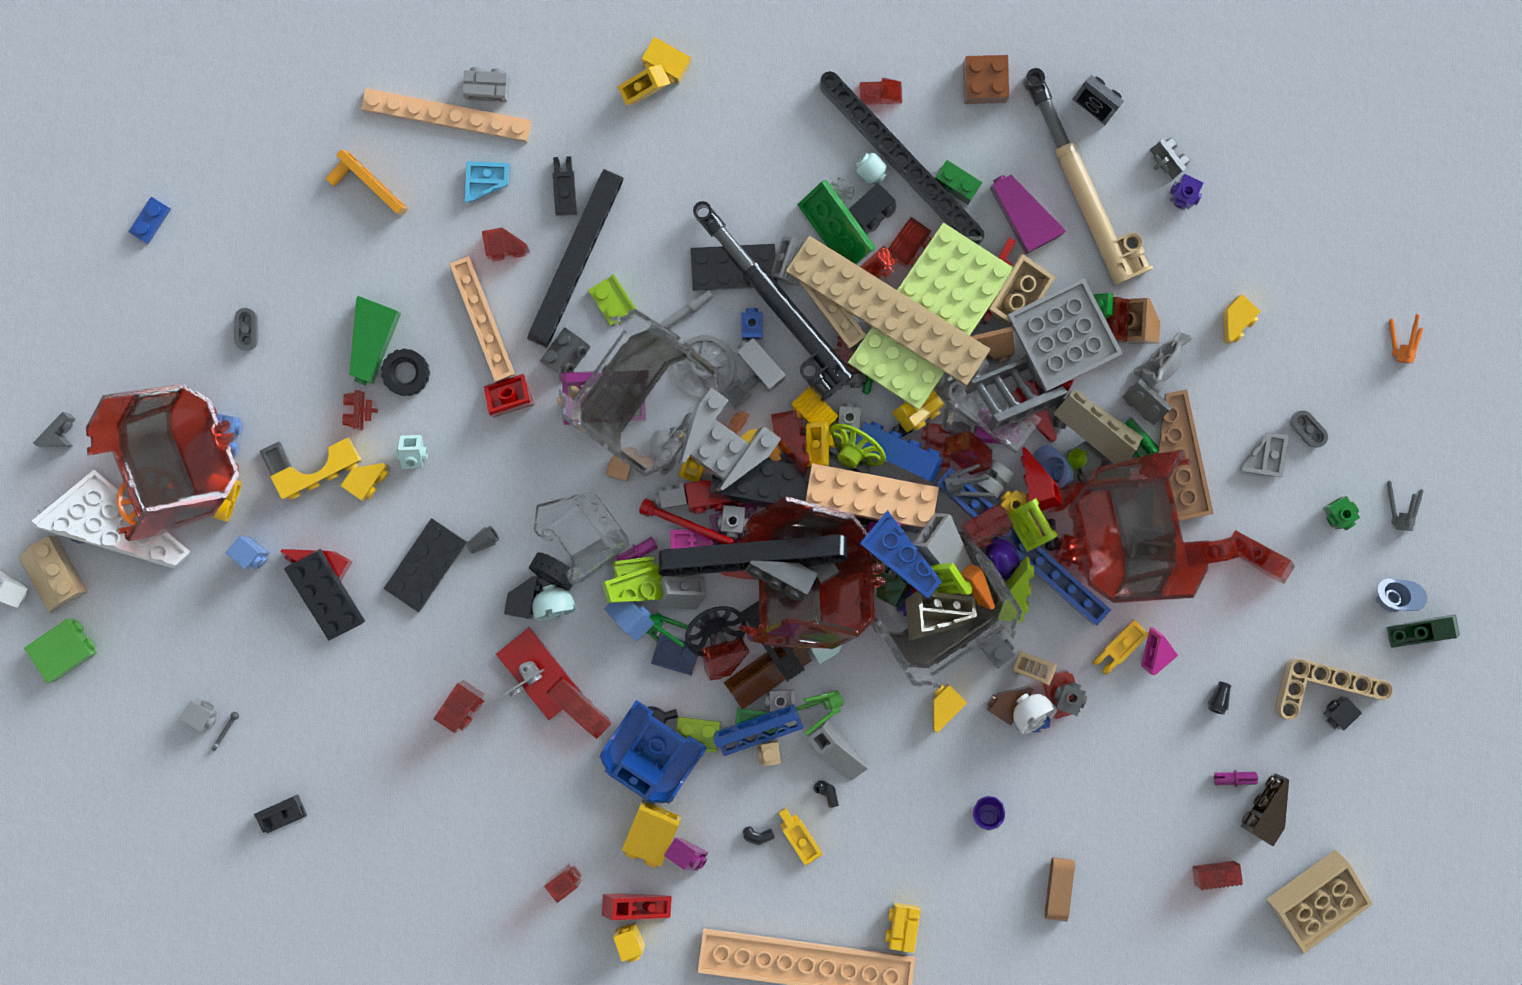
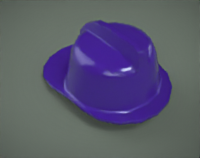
(1004, 557)

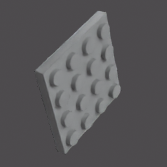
(1064, 334)

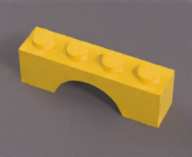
(340, 456)

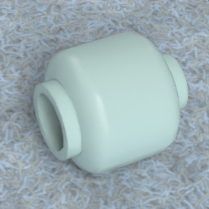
(871, 168)

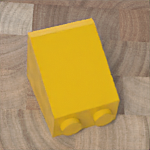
(651, 834)

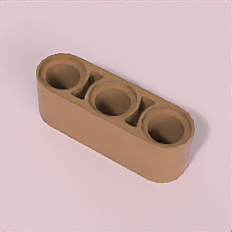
(1059, 889)

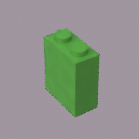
(61, 650)

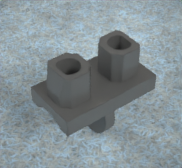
(1168, 159)

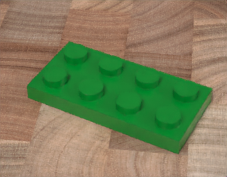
(835, 223)

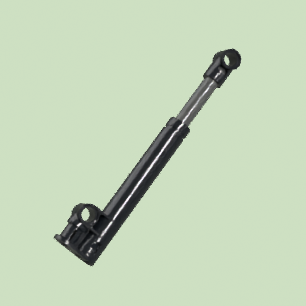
(829, 367)

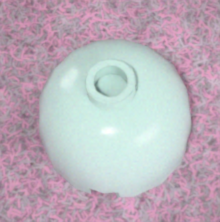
(552, 603)

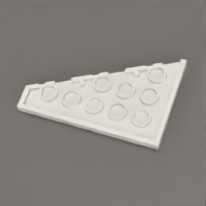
(92, 516)

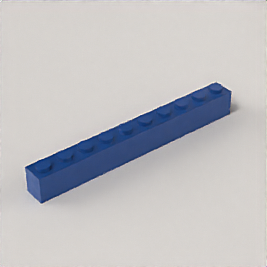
(1044, 565)

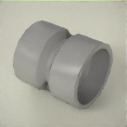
(1002, 475)

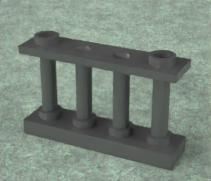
(1016, 410)

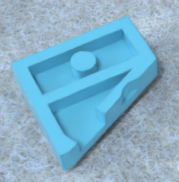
(484, 179)

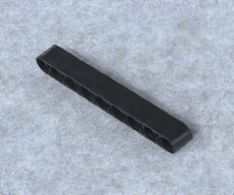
(575, 258)
(739, 555)

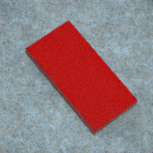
(530, 648)

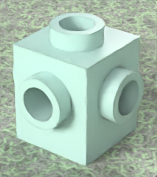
(410, 456)

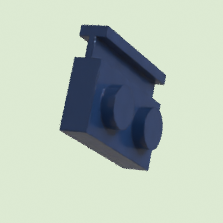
(674, 657)

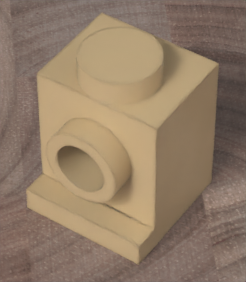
(769, 753)

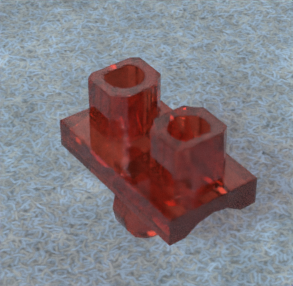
(356, 419)

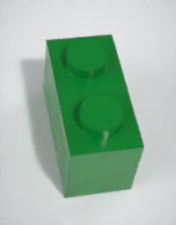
(958, 182)

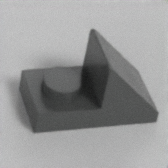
(53, 434)

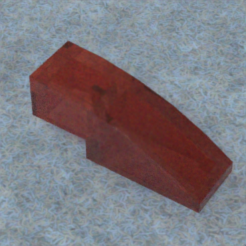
(579, 707)

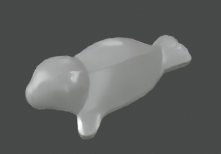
(1163, 362)

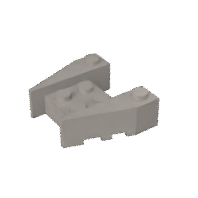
(720, 448)

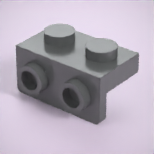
(565, 352)
(1146, 402)

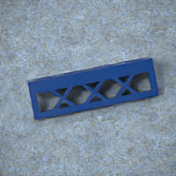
(757, 726)

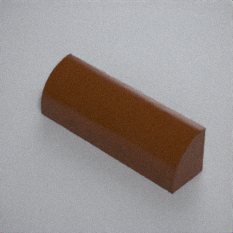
(760, 676)

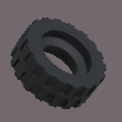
(393, 361)
(551, 570)

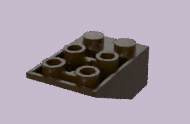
(1269, 811)

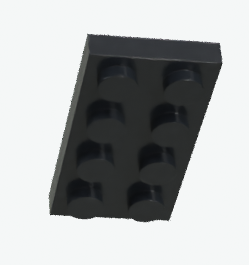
(717, 270)
(425, 565)
(324, 594)

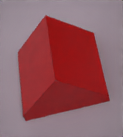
(508, 396)

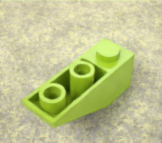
(1019, 585)

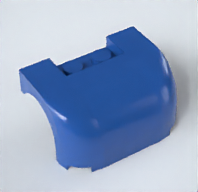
(650, 756)

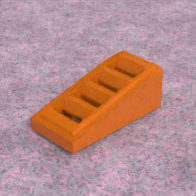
(979, 586)

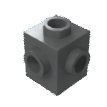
(1062, 698)

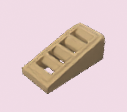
(1021, 664)

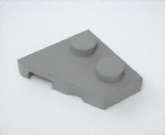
(1268, 456)

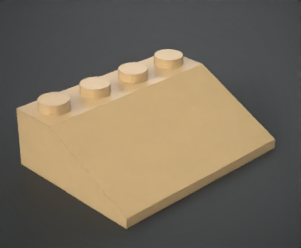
(1320, 901)

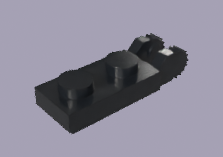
(564, 188)

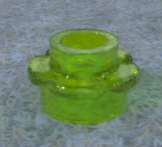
(1077, 458)

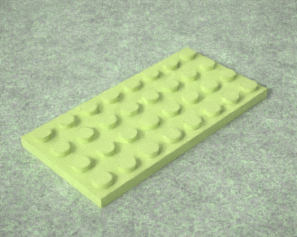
(953, 282)

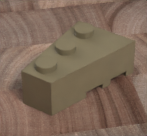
(938, 613)

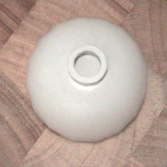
(1032, 712)

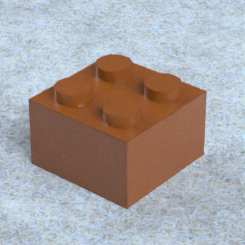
(986, 79)

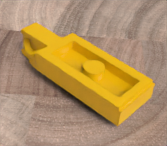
(799, 837)

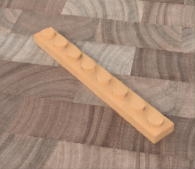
(446, 115)

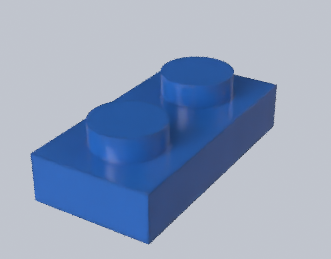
(149, 220)

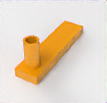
(349, 162)

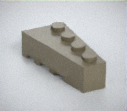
(1098, 427)

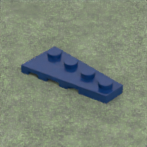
(898, 553)

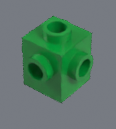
(1341, 513)

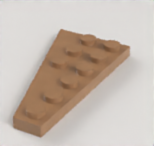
(1187, 481)

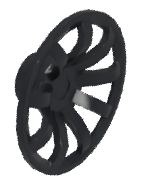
(713, 626)

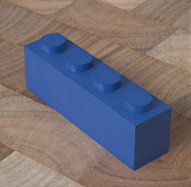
(902, 453)

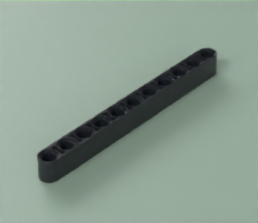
(898, 148)

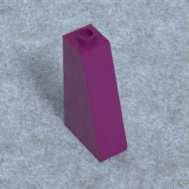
(1025, 215)

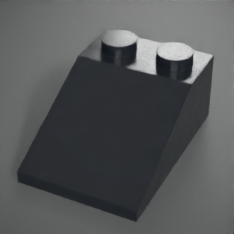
(1098, 99)

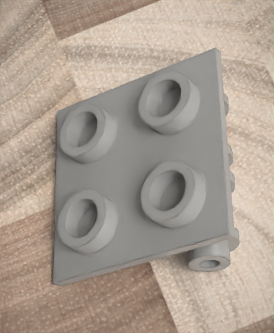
(530, 674)

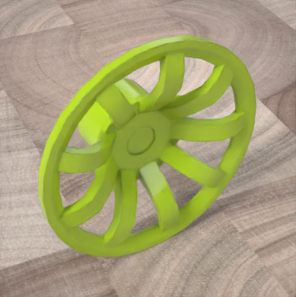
(853, 454)

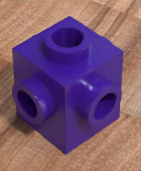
(1186, 192)

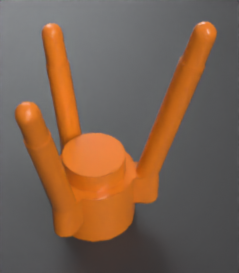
(1406, 353)

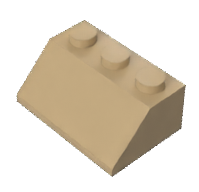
(1023, 286)
(52, 573)

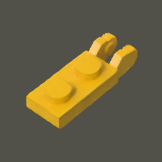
(1122, 645)

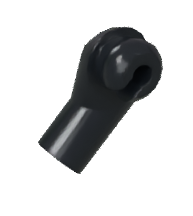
(827, 790)
(757, 838)

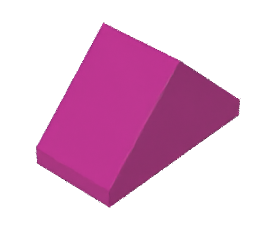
(1157, 652)

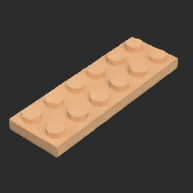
(871, 495)

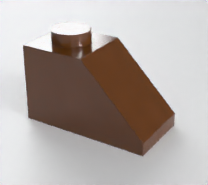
(1004, 703)

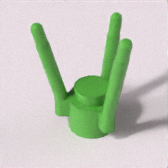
(830, 700)

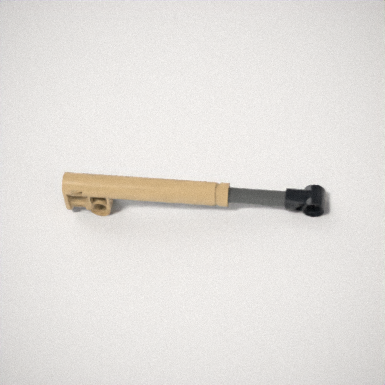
(1120, 260)

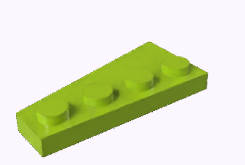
(635, 586)

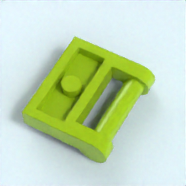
(1026, 527)
(950, 576)

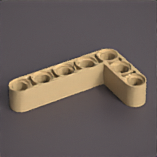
(1327, 678)

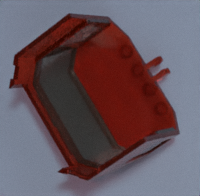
(167, 454)
(1133, 512)
(830, 611)

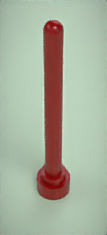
(649, 508)

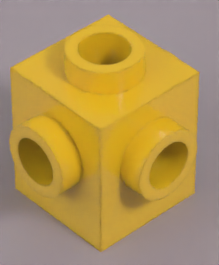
(1010, 497)

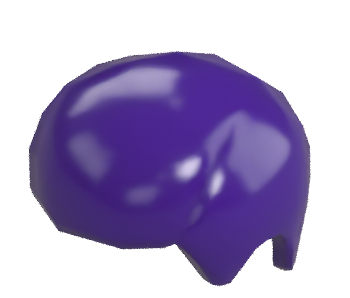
(989, 813)

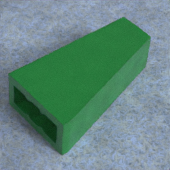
(371, 337)

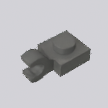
(739, 392)

